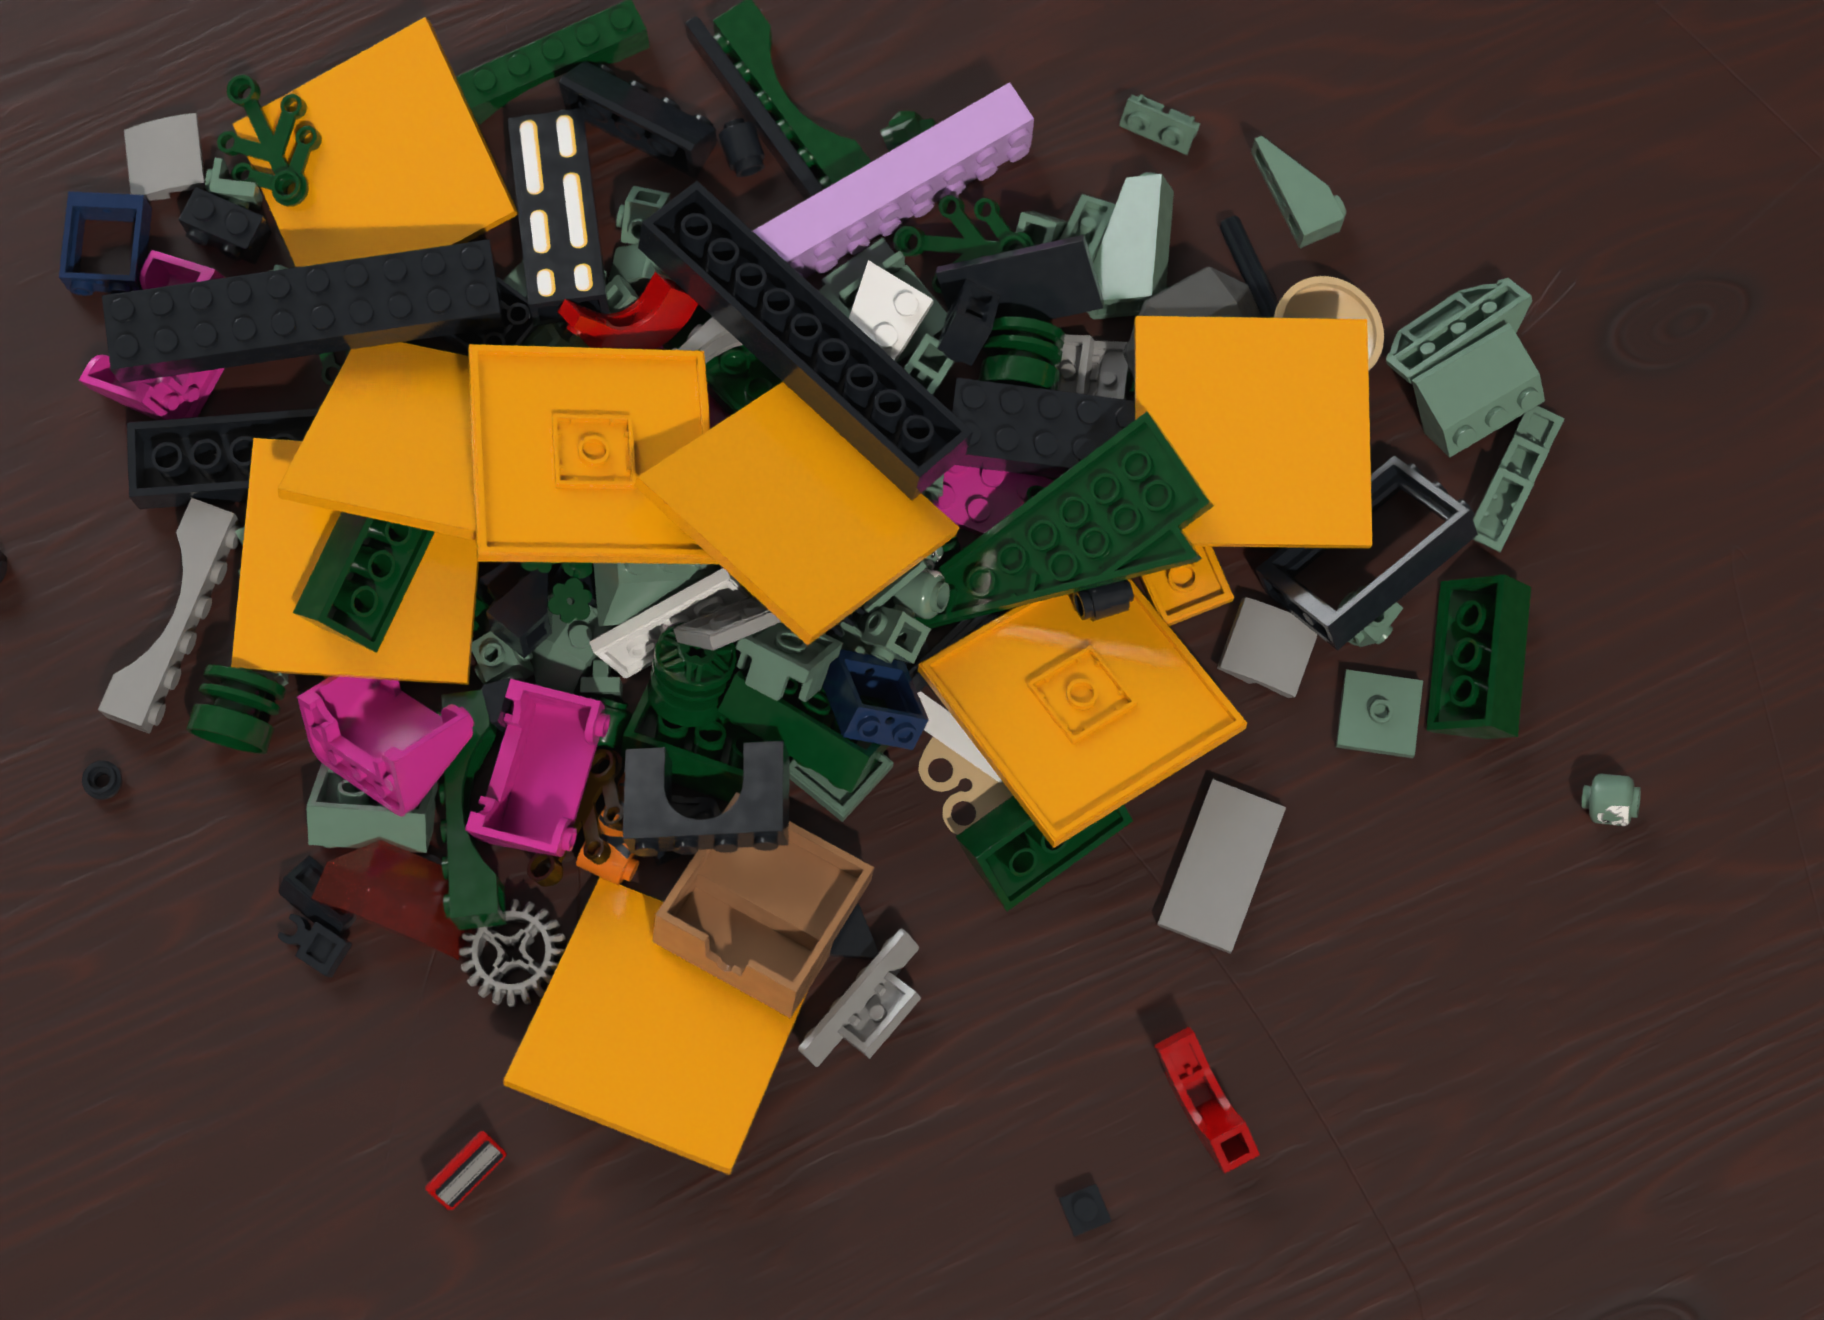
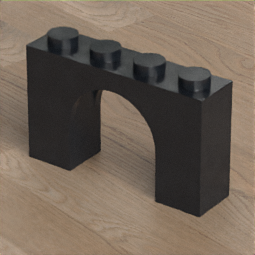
(755, 819)

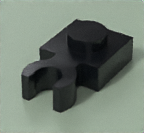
(319, 946)

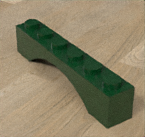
(596, 39)
(748, 41)
(475, 891)

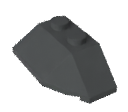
(1199, 295)

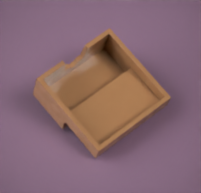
(763, 914)

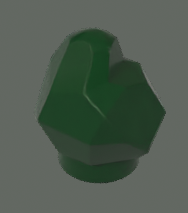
(904, 127)

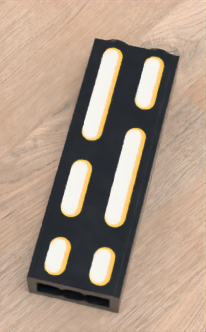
(557, 214)

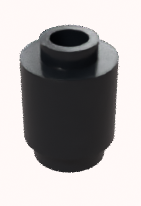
(742, 147)
(1103, 600)

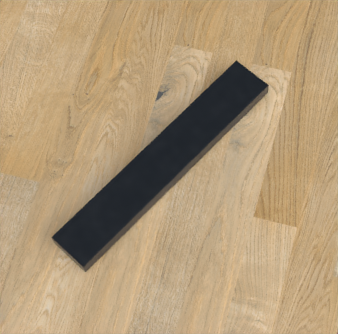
(752, 108)

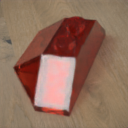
(393, 893)

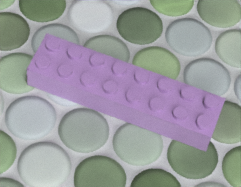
(902, 183)

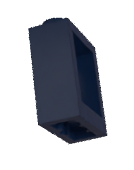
(104, 207)
(887, 681)

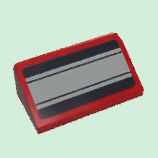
(466, 1170)

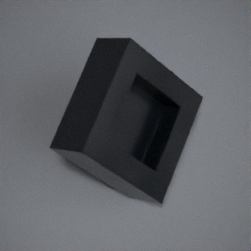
(1084, 1210)

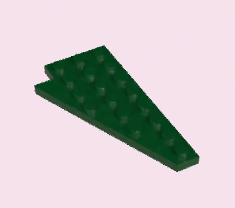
(1089, 528)

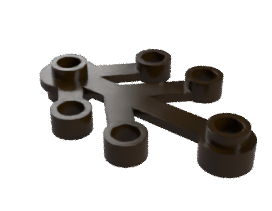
(603, 777)

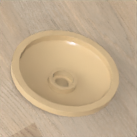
(1333, 299)

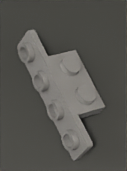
(870, 1005)

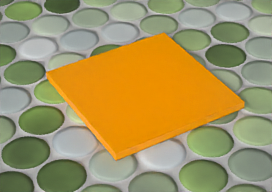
(394, 159)
(1265, 423)
(567, 438)
(392, 441)
(794, 512)
(280, 549)
(1080, 707)
(649, 1037)

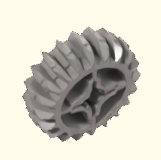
(504, 968)

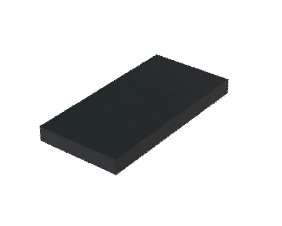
(1031, 281)

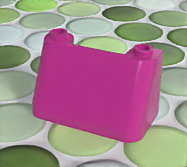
(164, 396)
(382, 738)
(540, 770)

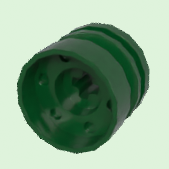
(1023, 353)
(689, 680)
(238, 702)

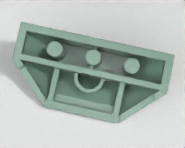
(1456, 325)
(567, 653)

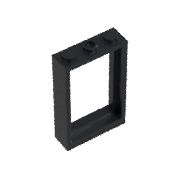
(1342, 625)

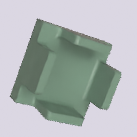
(780, 654)

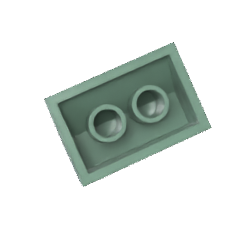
(1477, 391)
(632, 588)
(351, 819)

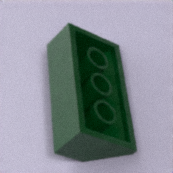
(362, 578)
(1479, 657)
(1018, 858)

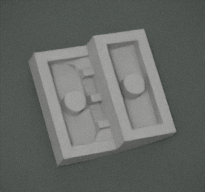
(165, 156)
(1093, 367)
(1267, 647)

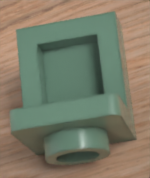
(237, 192)

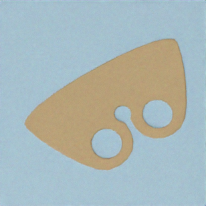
(985, 791)

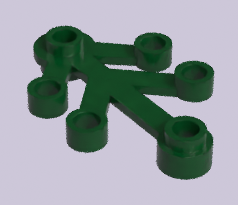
(271, 145)
(973, 243)

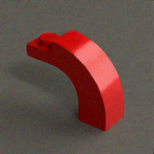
(644, 325)
(1204, 1103)

